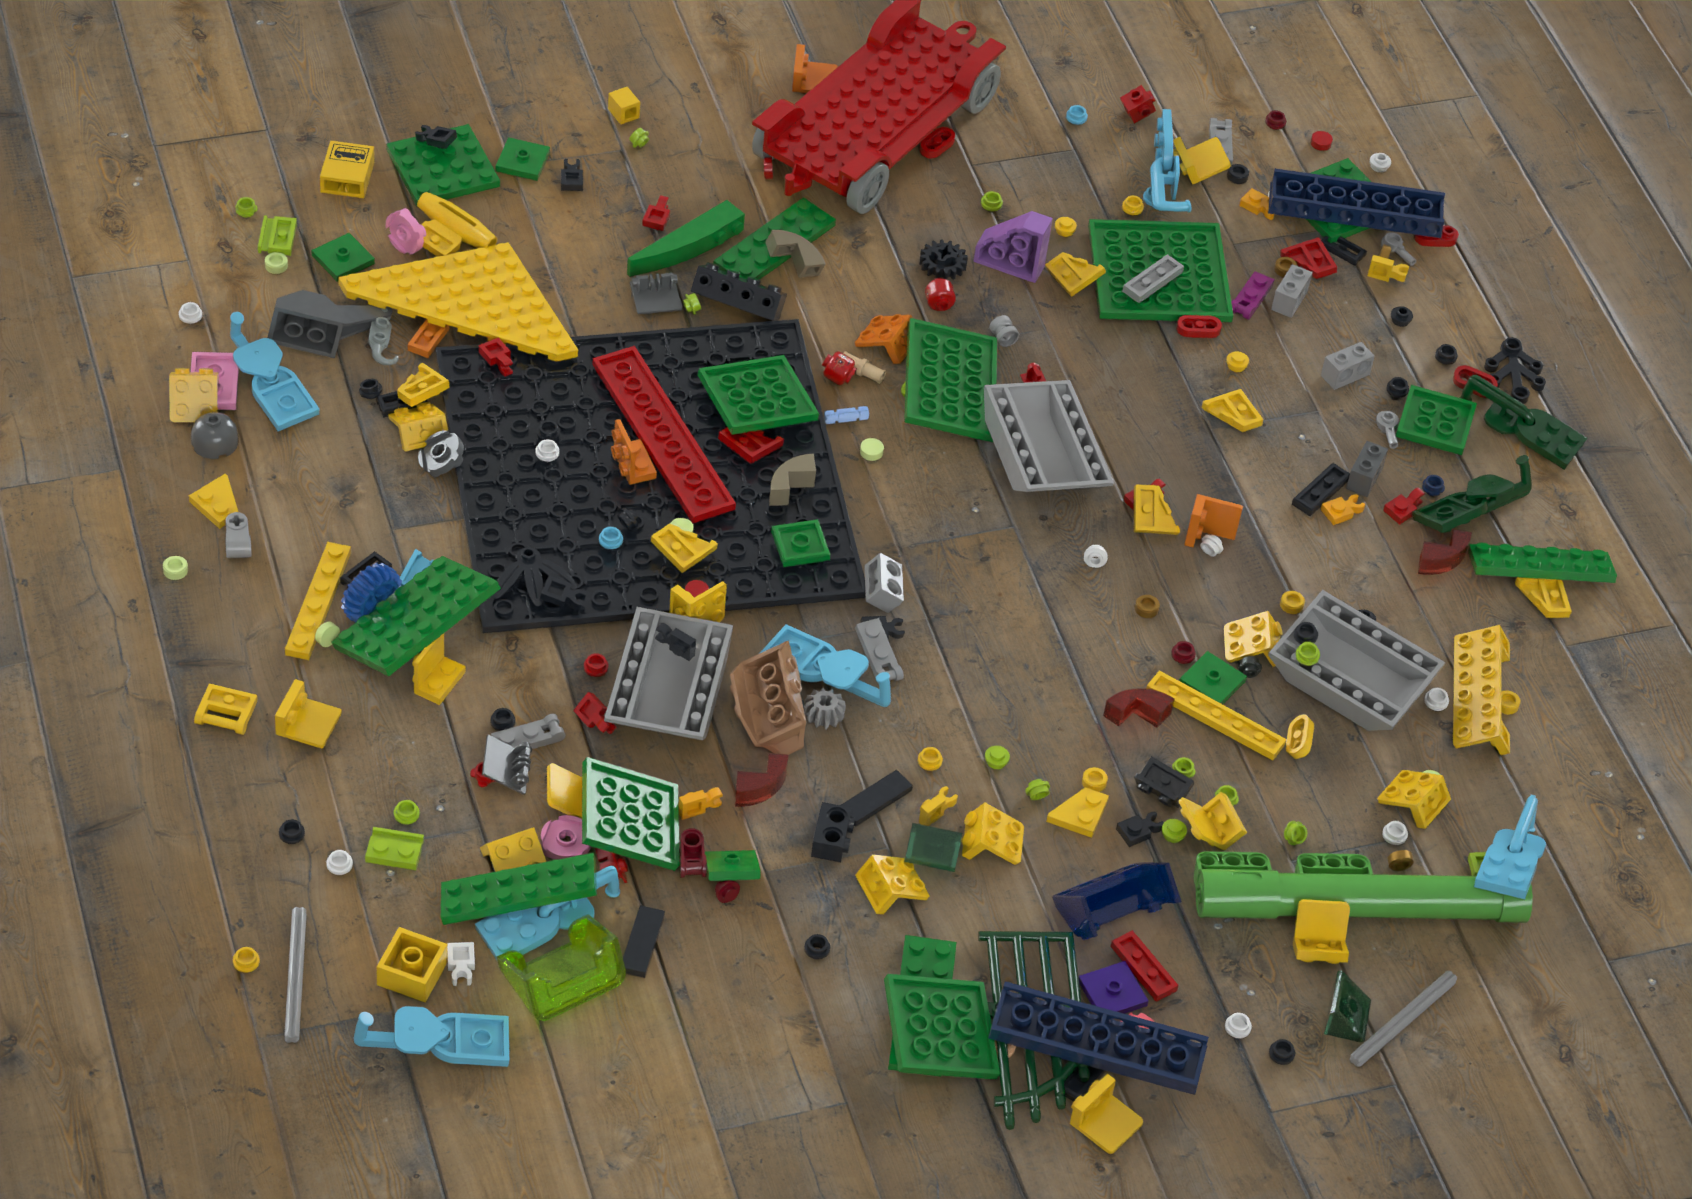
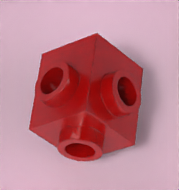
(1138, 103)

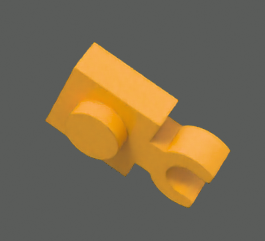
(1256, 203)
(1340, 510)
(696, 802)

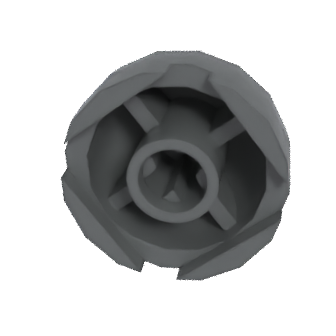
(214, 435)

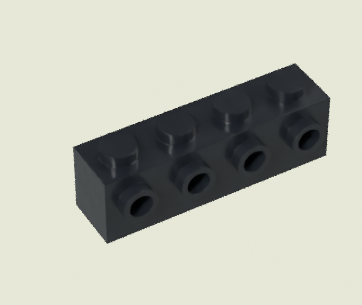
(739, 292)

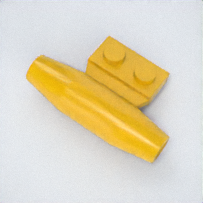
(451, 226)

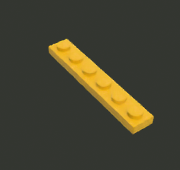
(317, 600)
(1219, 716)

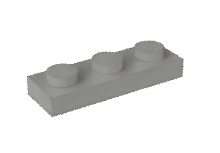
(1153, 278)

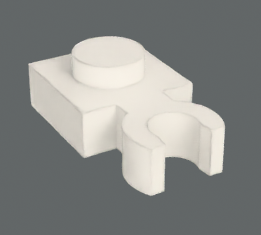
(461, 961)

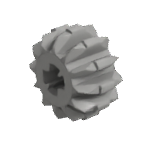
(824, 708)

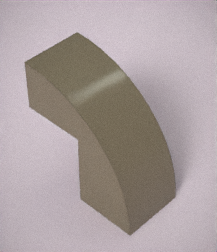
(804, 254)
(793, 473)

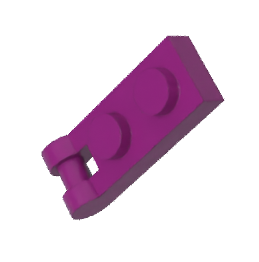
(1252, 295)

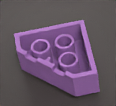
(1016, 246)

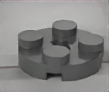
(451, 457)

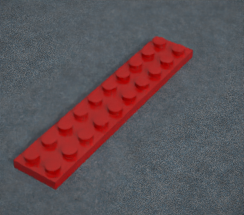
(664, 434)

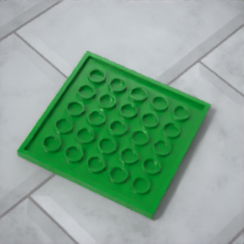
(1133, 246)

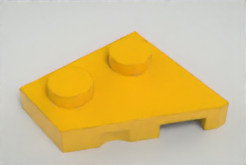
(1073, 272)
(422, 386)
(1234, 410)
(215, 500)
(1152, 512)
(682, 546)
(1546, 595)
(1080, 812)

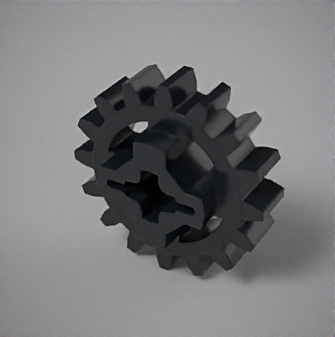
(943, 259)

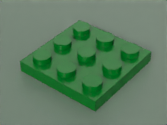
(1436, 419)

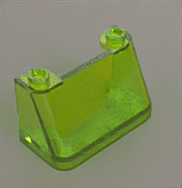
(569, 973)

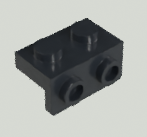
(1163, 782)

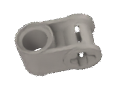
(237, 536)

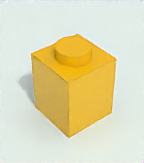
(623, 105)

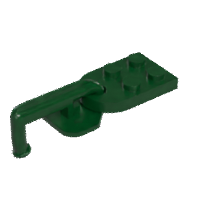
(1532, 426)
(1465, 506)

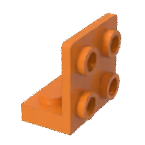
(807, 73)
(887, 332)
(632, 456)
(1214, 518)

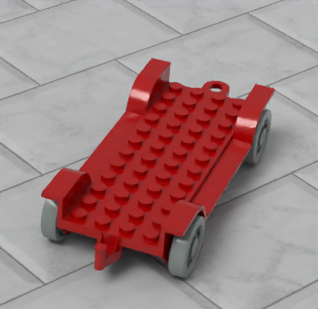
(878, 105)

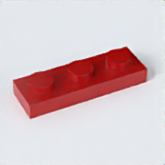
(1144, 966)

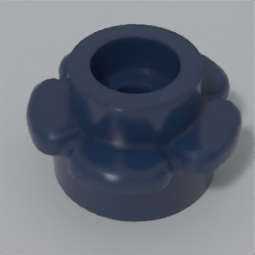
(1433, 485)

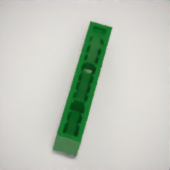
(689, 240)

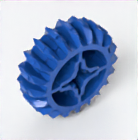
(369, 589)

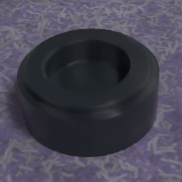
(1238, 174)

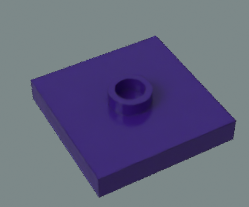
(1113, 988)

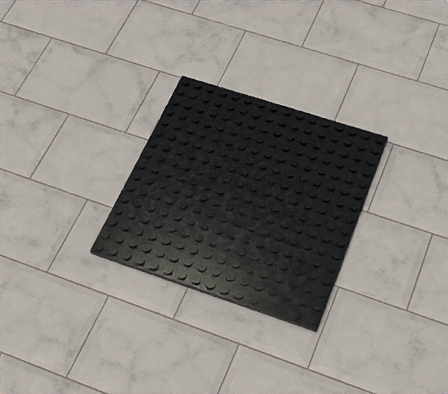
(565, 503)

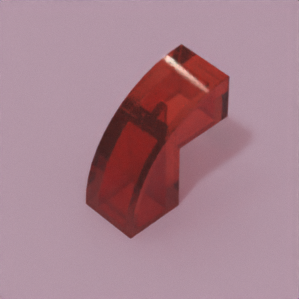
(1442, 558)
(1146, 703)
(758, 787)

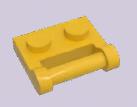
(227, 702)

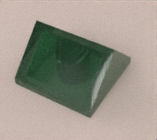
(933, 847)
(1347, 1010)

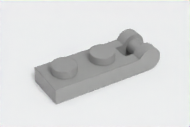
(1224, 136)
(878, 649)
(533, 733)

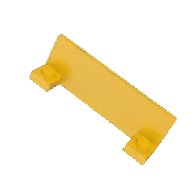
(1478, 688)

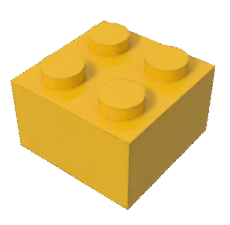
(412, 964)

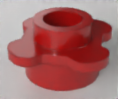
(476, 773)

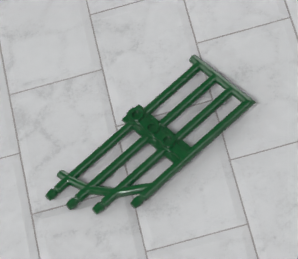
(1060, 1074)

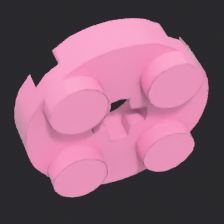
(405, 231)
(557, 849)

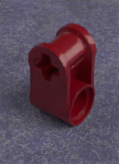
(692, 856)

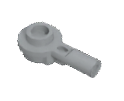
(1395, 242)
(1387, 422)

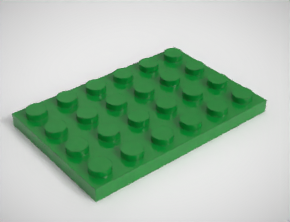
(948, 378)
(415, 615)

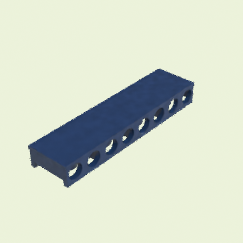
(1356, 203)
(1099, 1038)

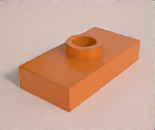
(427, 339)

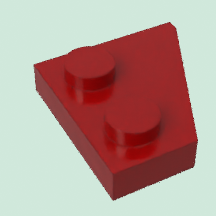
(1311, 256)
(751, 444)

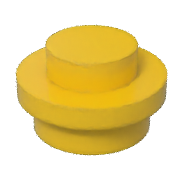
(1133, 205)
(1065, 226)
(1237, 361)
(930, 759)
(246, 960)

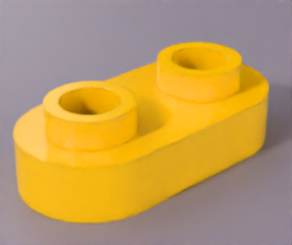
(1300, 736)

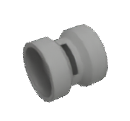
(1002, 327)

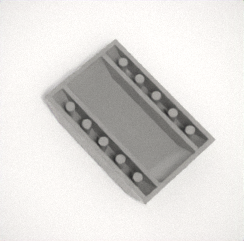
(1044, 437)
(1361, 666)
(663, 689)

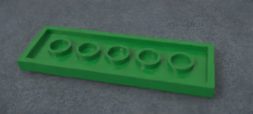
(751, 254)
(1542, 562)
(518, 888)
(925, 959)

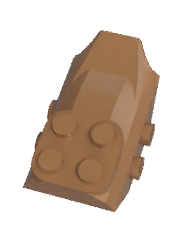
(770, 699)

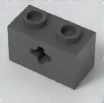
(1367, 468)

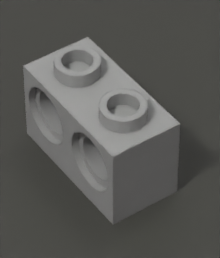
(1291, 291)
(1347, 365)
(884, 583)

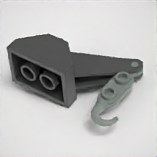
(316, 324)

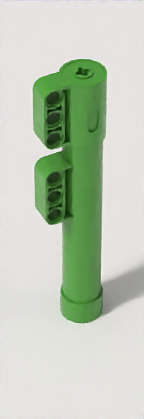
(1249, 888)

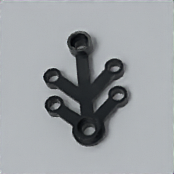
(1513, 350)

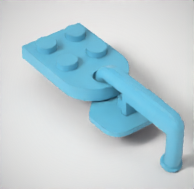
(1161, 168)
(273, 386)
(840, 669)
(1513, 856)
(526, 930)
(450, 1037)

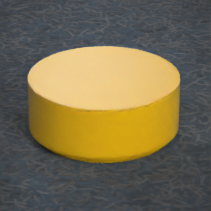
(1292, 602)
(1509, 702)
(1094, 779)

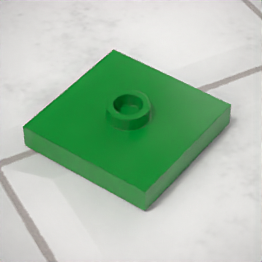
(522, 159)
(343, 256)
(800, 543)
(1214, 678)
(732, 865)

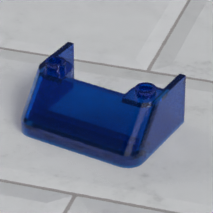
(1116, 895)

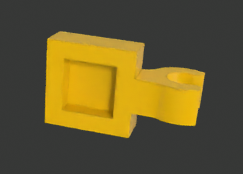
(1384, 269)
(934, 809)

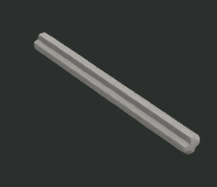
(295, 975)
(1403, 1018)

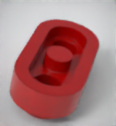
(937, 142)
(1448, 238)
(1199, 326)
(1466, 372)

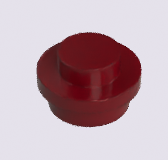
(1276, 120)
(1183, 652)
(727, 890)

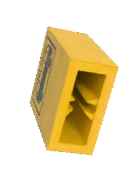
(347, 169)

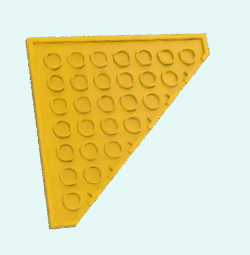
(471, 290)

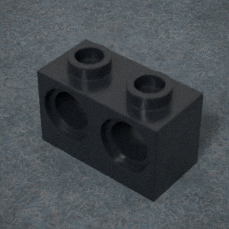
(831, 832)

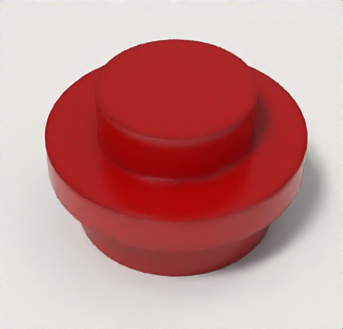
(596, 665)

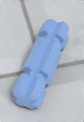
(846, 415)

